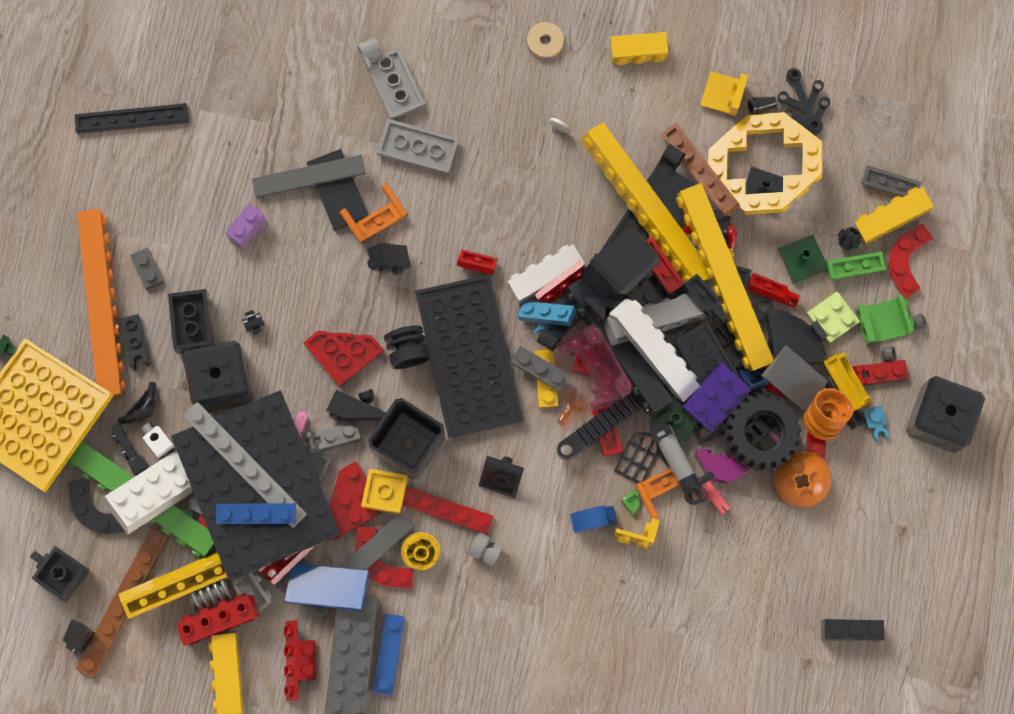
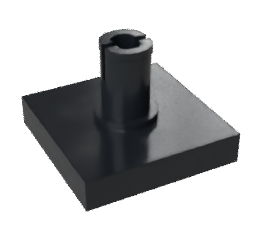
(763, 182)
(501, 476)

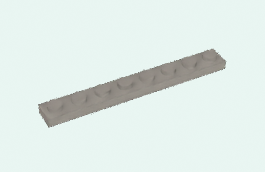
(239, 459)

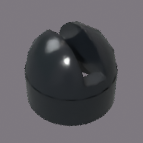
(367, 396)

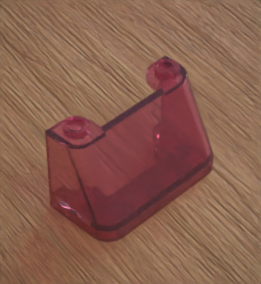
(601, 364)

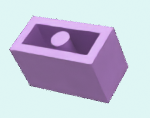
(245, 226)

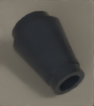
(761, 104)

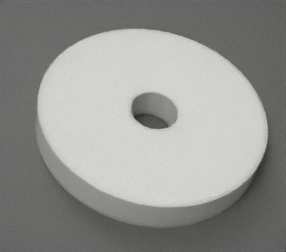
(559, 125)

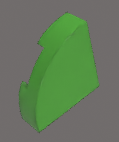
(632, 502)

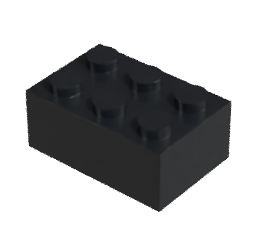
(190, 320)

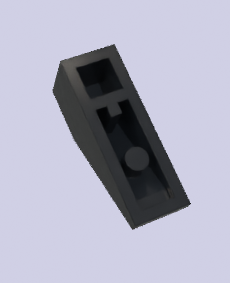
(351, 409)

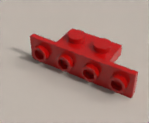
(299, 660)

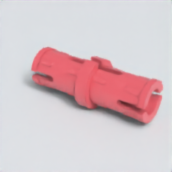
(715, 497)

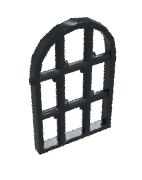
(630, 459)

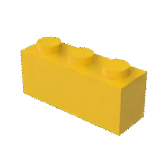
(639, 48)

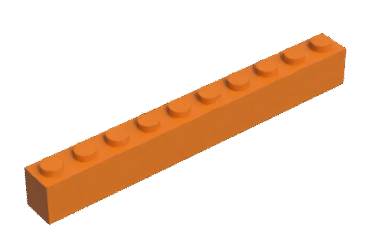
(100, 301)

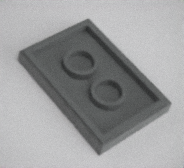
(794, 378)

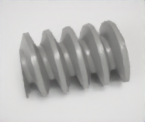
(210, 594)

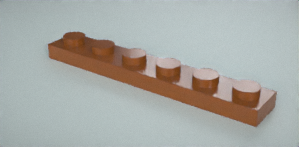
(702, 170)

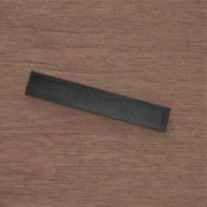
(131, 118)

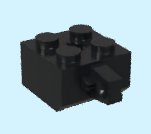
(47, 571)

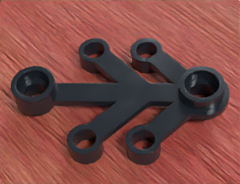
(804, 104)

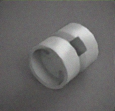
(486, 549)

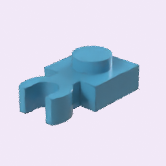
(875, 419)

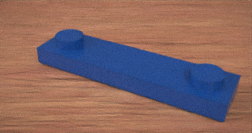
(388, 654)

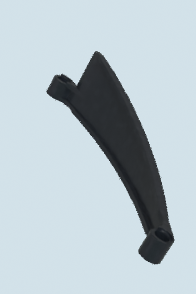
(666, 185)

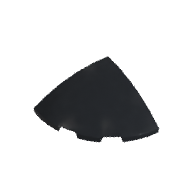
(796, 334)

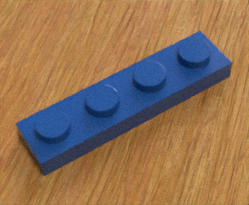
(256, 513)

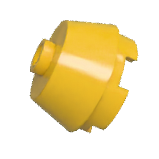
(420, 551)

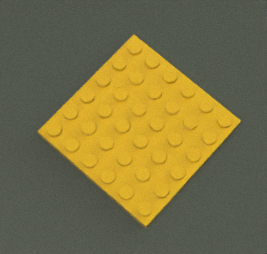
(44, 413)

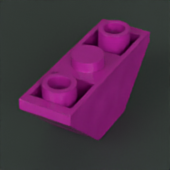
(721, 465)

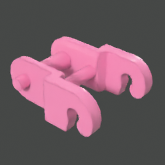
(301, 421)

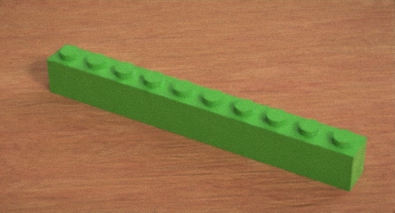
(171, 520)

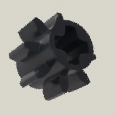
(849, 238)
(253, 322)

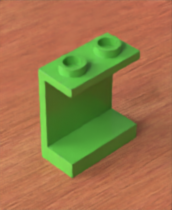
(884, 320)

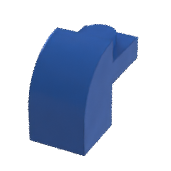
(593, 518)

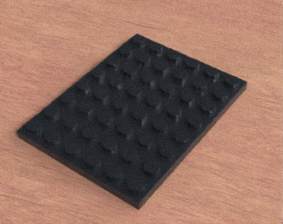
(272, 440)

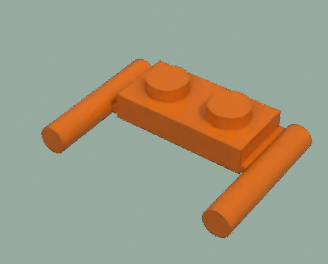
(378, 220)
(655, 487)

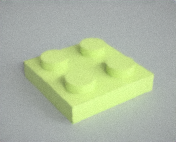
(833, 316)

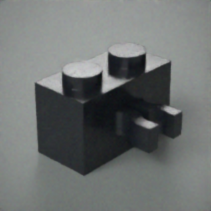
(388, 258)

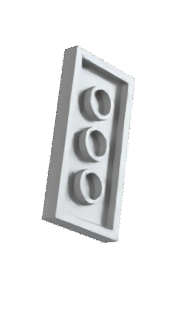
(417, 146)

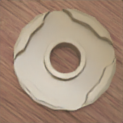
(548, 30)

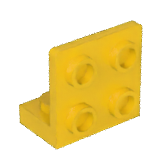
(723, 93)
(642, 541)

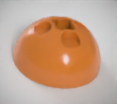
(799, 467)

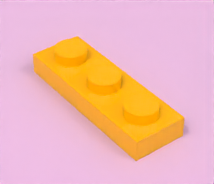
(546, 395)

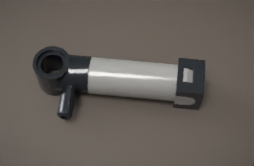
(679, 464)

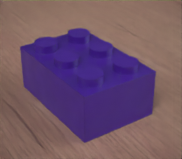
(716, 397)

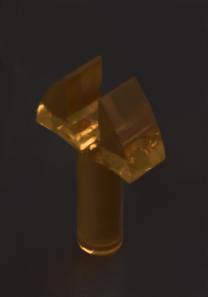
(570, 407)

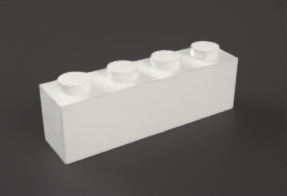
(526, 284)

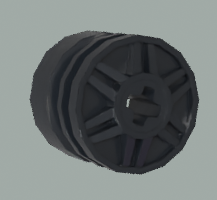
(407, 346)

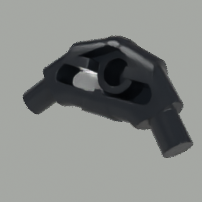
(143, 406)

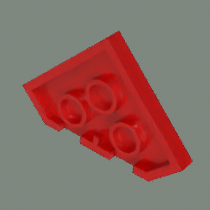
(343, 353)
(347, 500)

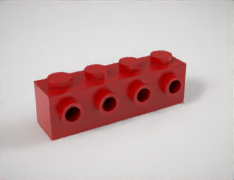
(218, 620)

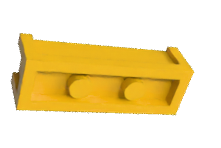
(847, 380)

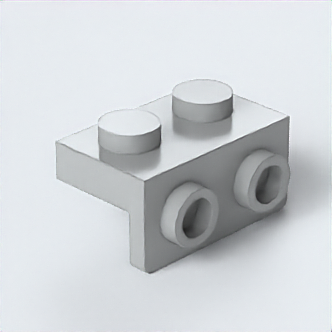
(251, 585)

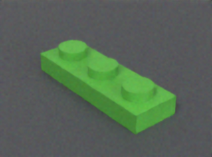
(855, 265)

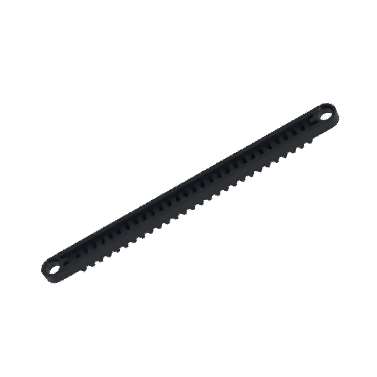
(628, 405)

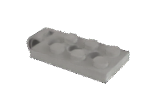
(372, 58)

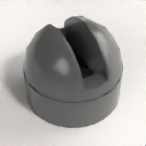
(920, 322)
(889, 352)

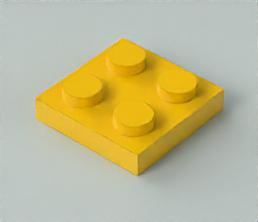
(384, 491)

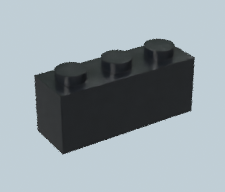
(852, 630)

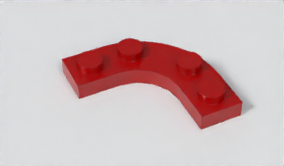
(899, 259)
(379, 572)

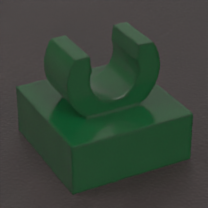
(5, 347)

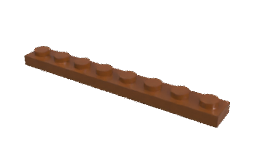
(115, 614)

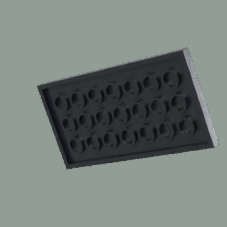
(469, 356)

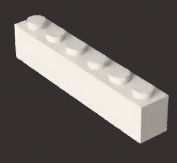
(655, 349)

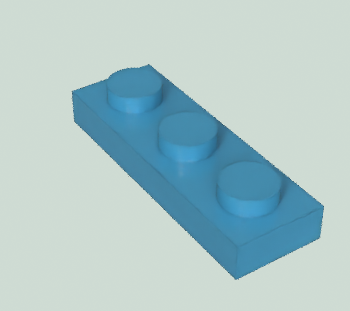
(546, 313)

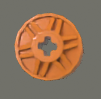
(828, 414)

